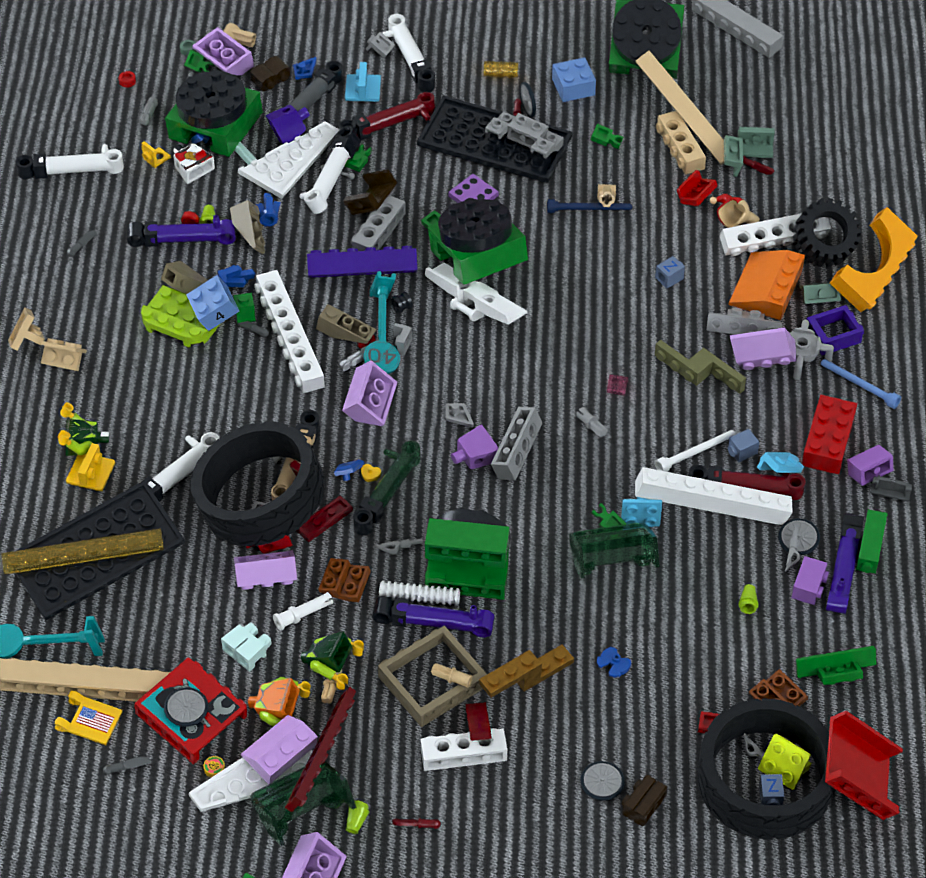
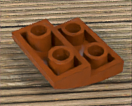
(344, 580)
(779, 687)

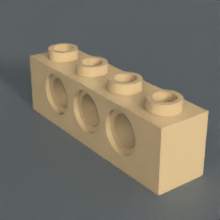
(681, 142)

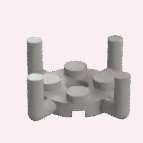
(810, 350)

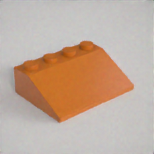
(768, 282)

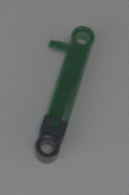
(372, 507)

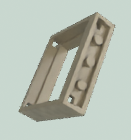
(446, 701)

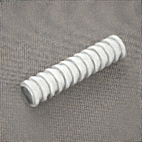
(420, 593)

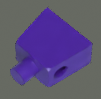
(287, 123)

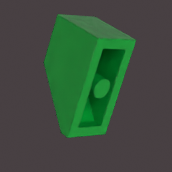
(246, 307)

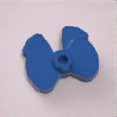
(619, 665)

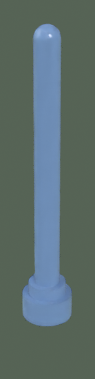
(891, 399)

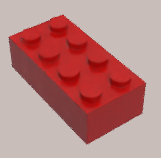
(829, 434)

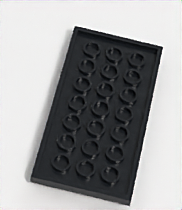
(459, 131)
(66, 585)

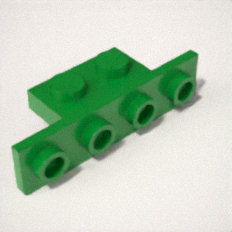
(837, 666)

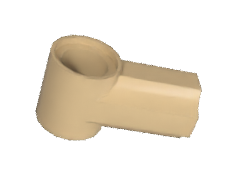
(243, 37)
(606, 194)

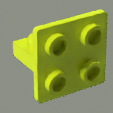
(785, 759)

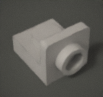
(380, 44)
(403, 337)

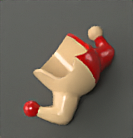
(733, 211)

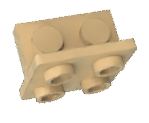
(61, 355)

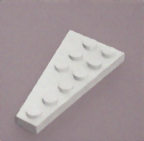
(287, 163)
(234, 784)

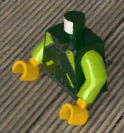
(79, 433)
(329, 655)

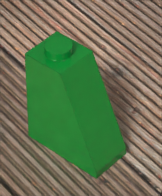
(871, 541)

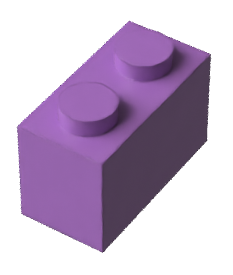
(869, 464)
(809, 580)

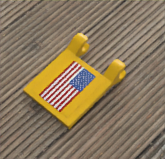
(92, 719)

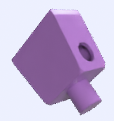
(475, 448)

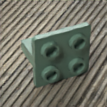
(757, 141)

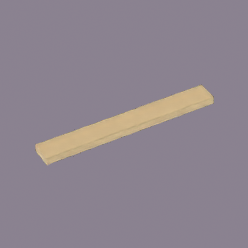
(682, 105)

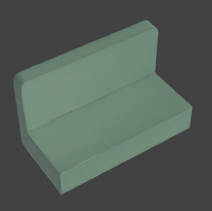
(733, 153)
(819, 293)

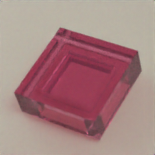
(617, 384)

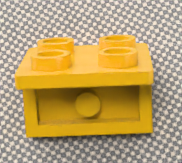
(91, 470)

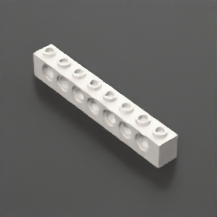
(290, 331)

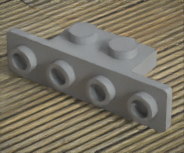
(740, 322)

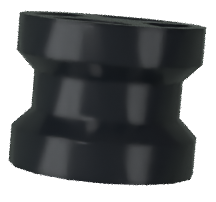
(401, 302)

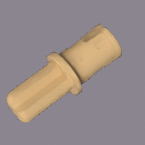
(452, 675)
(329, 690)

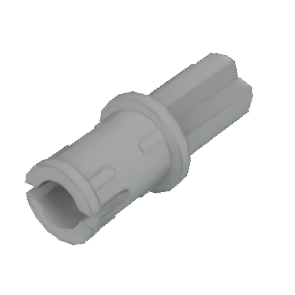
(591, 422)

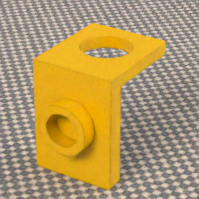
(149, 155)

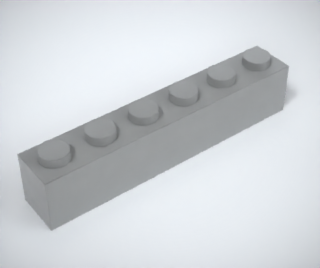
(740, 25)

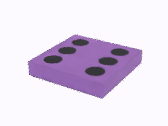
(473, 188)

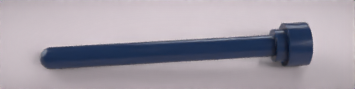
(553, 206)

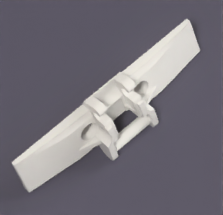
(476, 293)

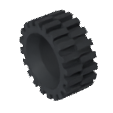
(816, 249)

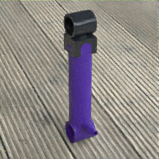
(153, 234)
(845, 563)
(402, 612)

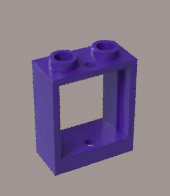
(840, 341)

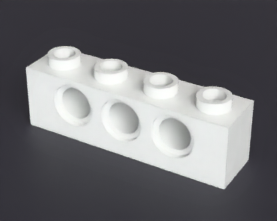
(457, 757)

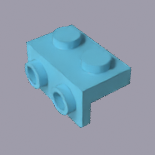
(780, 462)

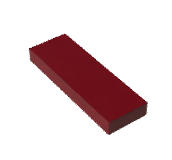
(325, 518)
(478, 721)

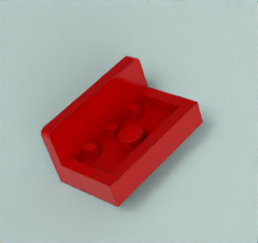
(695, 189)

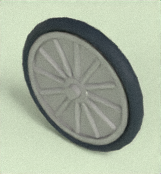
(528, 99)
(808, 535)
(186, 706)
(602, 780)

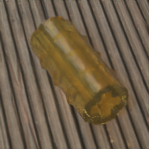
(501, 69)

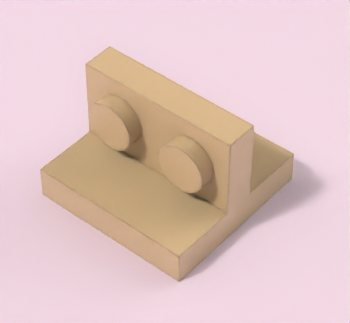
(25, 329)

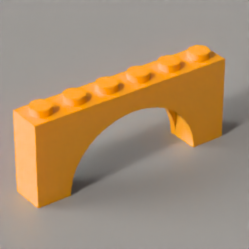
(895, 241)

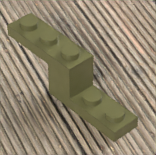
(700, 366)

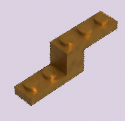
(526, 670)

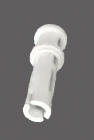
(294, 614)

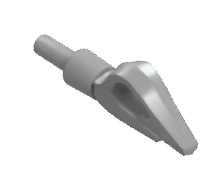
(394, 546)
(792, 550)
(757, 751)

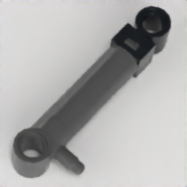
(324, 83)

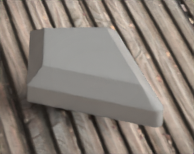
(458, 414)

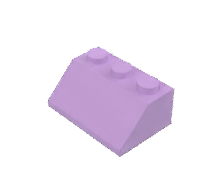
(225, 52)
(763, 348)
(370, 395)
(265, 569)
(280, 748)
(314, 858)

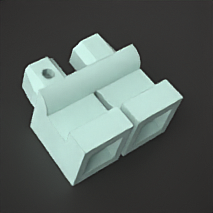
(244, 646)

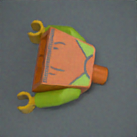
(278, 699)

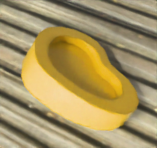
(370, 473)

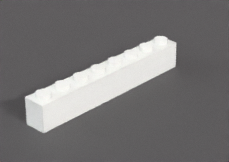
(713, 496)

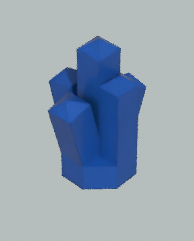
(268, 211)
(235, 277)

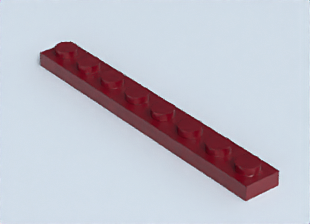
(319, 753)

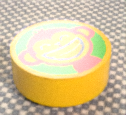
(213, 766)

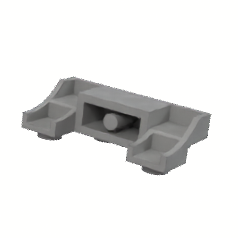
(526, 132)

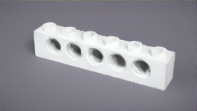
(747, 232)

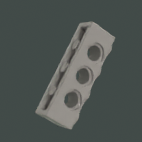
(379, 224)
(516, 443)

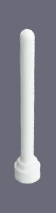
(665, 464)

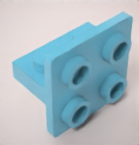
(362, 86)
(641, 511)

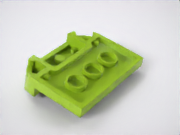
(174, 316)

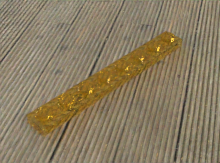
(82, 551)

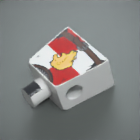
(192, 162)

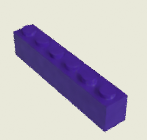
(362, 262)

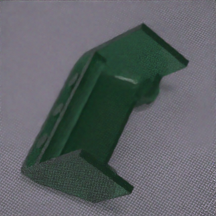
(613, 545)
(270, 801)

